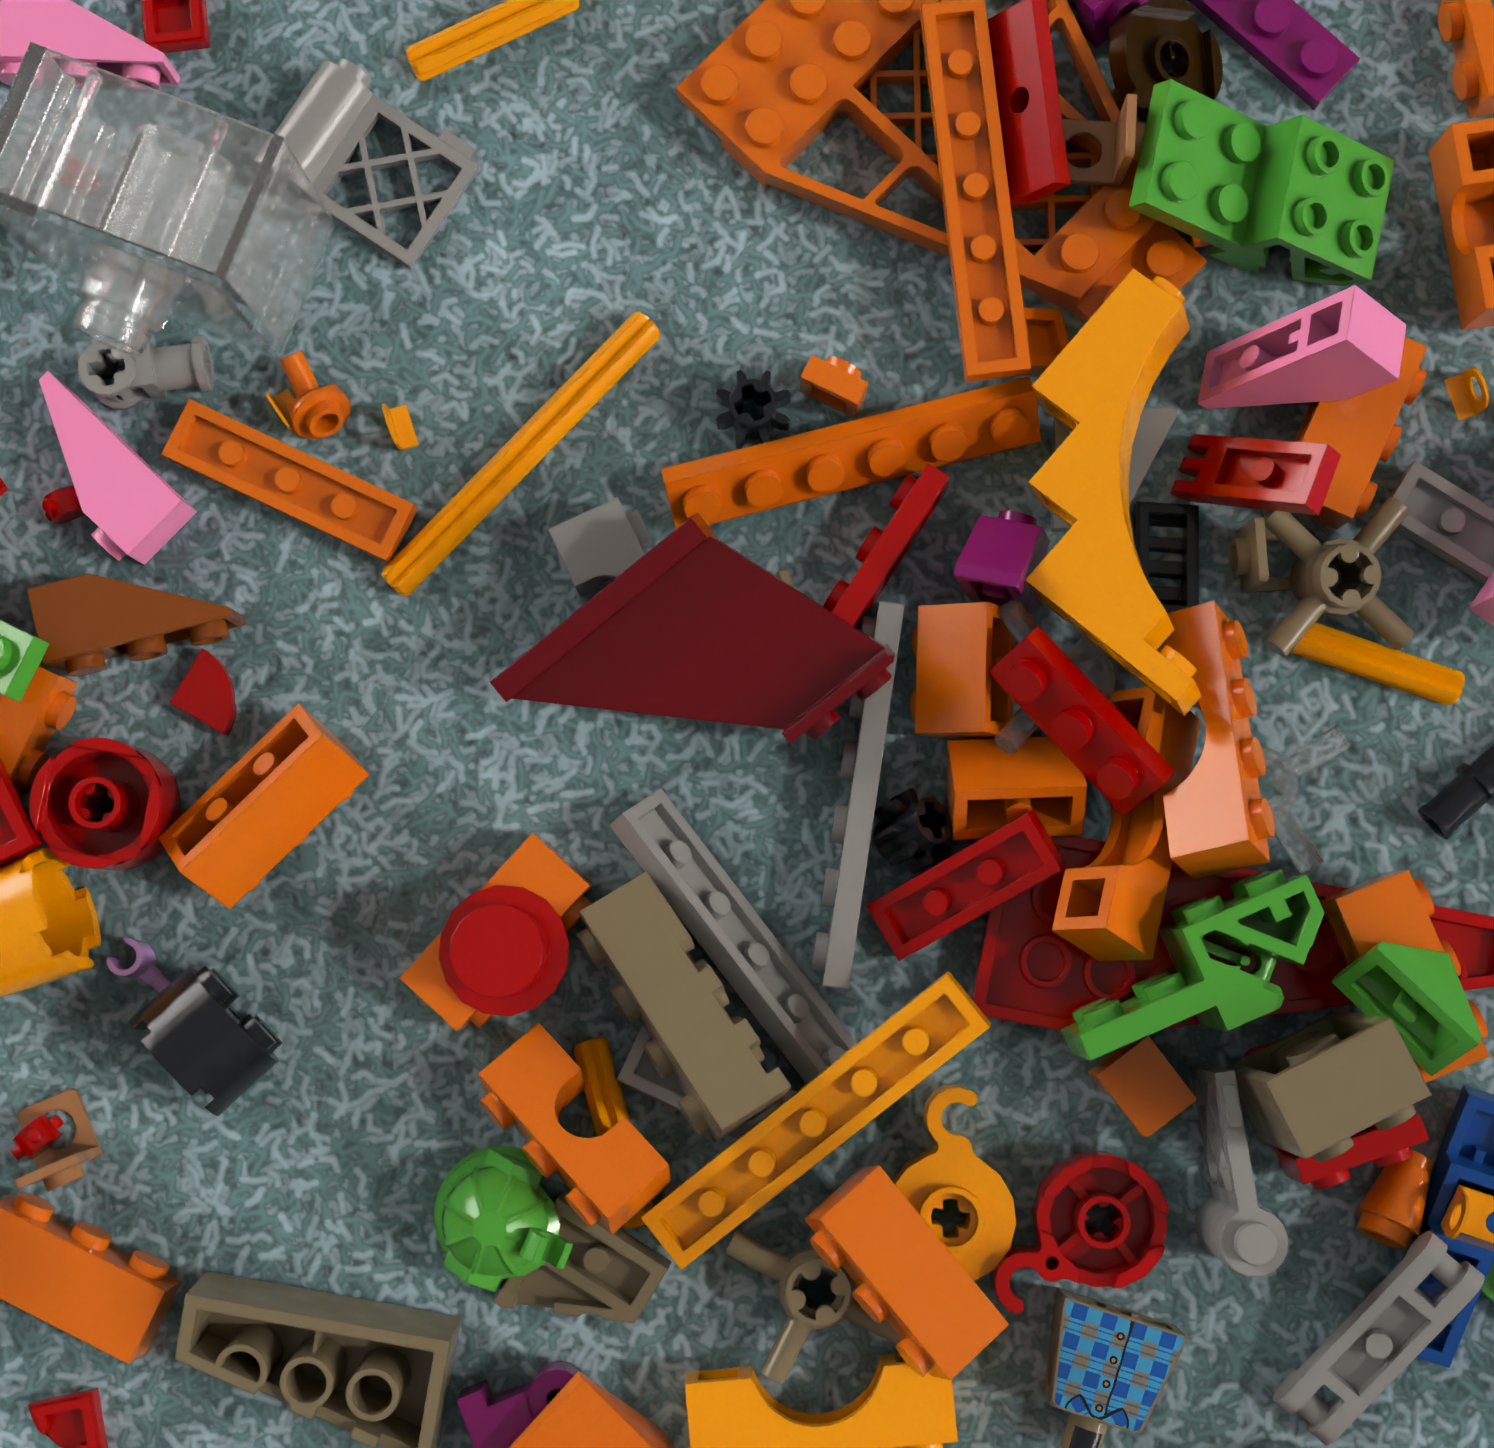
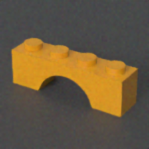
(893, 1411)

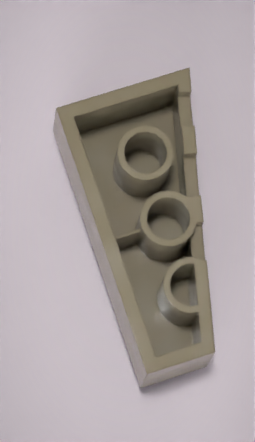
(680, 1008)
(326, 1355)

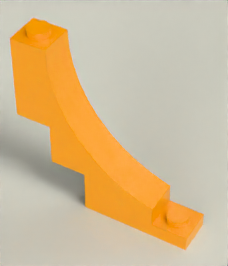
(1094, 569)

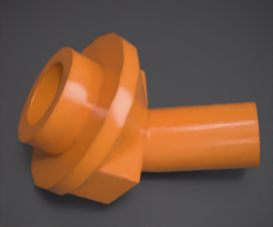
(313, 403)

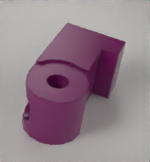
(503, 1417)

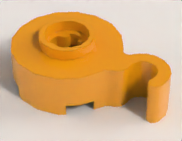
(957, 1173)

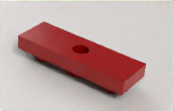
(1028, 102)

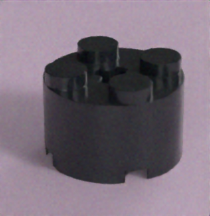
(205, 1039)

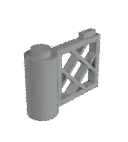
(332, 124)
(1230, 1220)

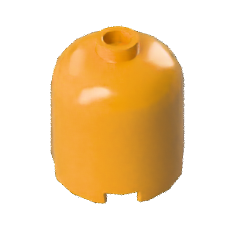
(43, 923)

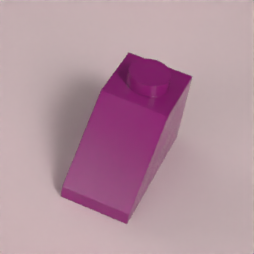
(1000, 559)

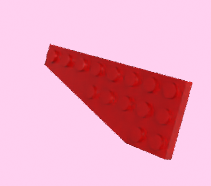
(1042, 978)

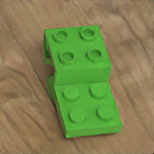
(1262, 187)
(1266, 918)

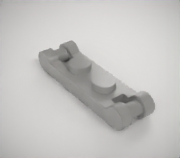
(1379, 1339)

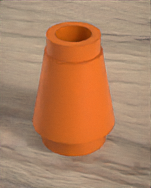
(1396, 1202)

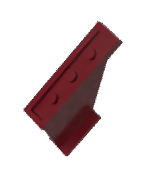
(704, 640)

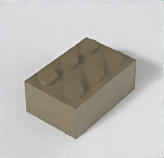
(1329, 1084)

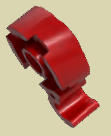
(1089, 1257)

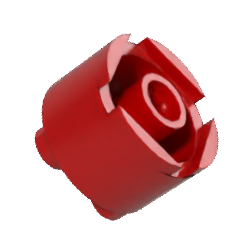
(68, 798)

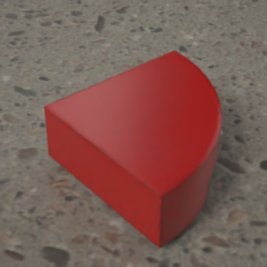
(208, 693)
(71, 1419)

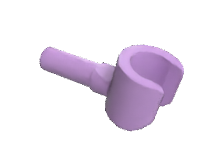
(142, 968)

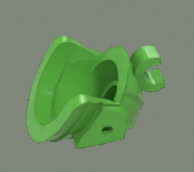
(497, 1219)

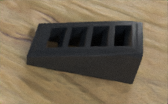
(1173, 516)

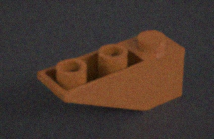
(107, 618)

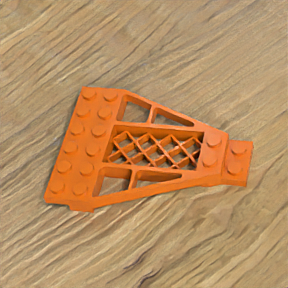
(811, 59)

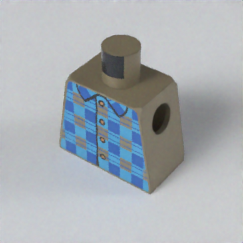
(1106, 1366)

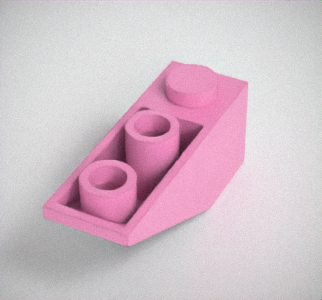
(78, 34)

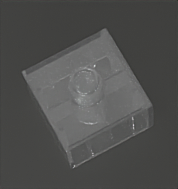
(157, 207)

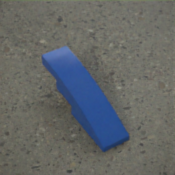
(1468, 1161)

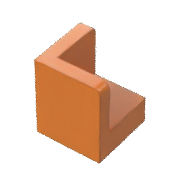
(1143, 1085)

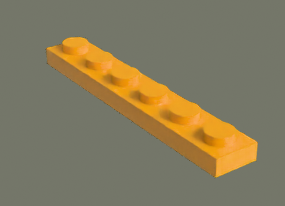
(816, 1119)

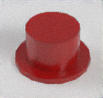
(504, 950)

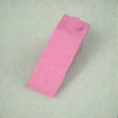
(1308, 356)
(113, 484)

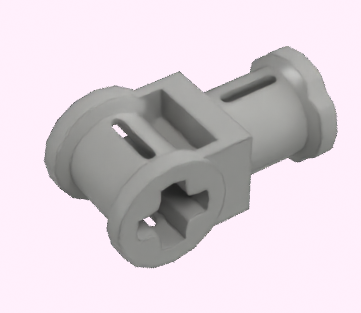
(146, 375)

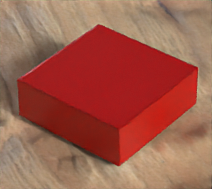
(175, 24)

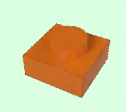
(1045, 337)
(834, 384)

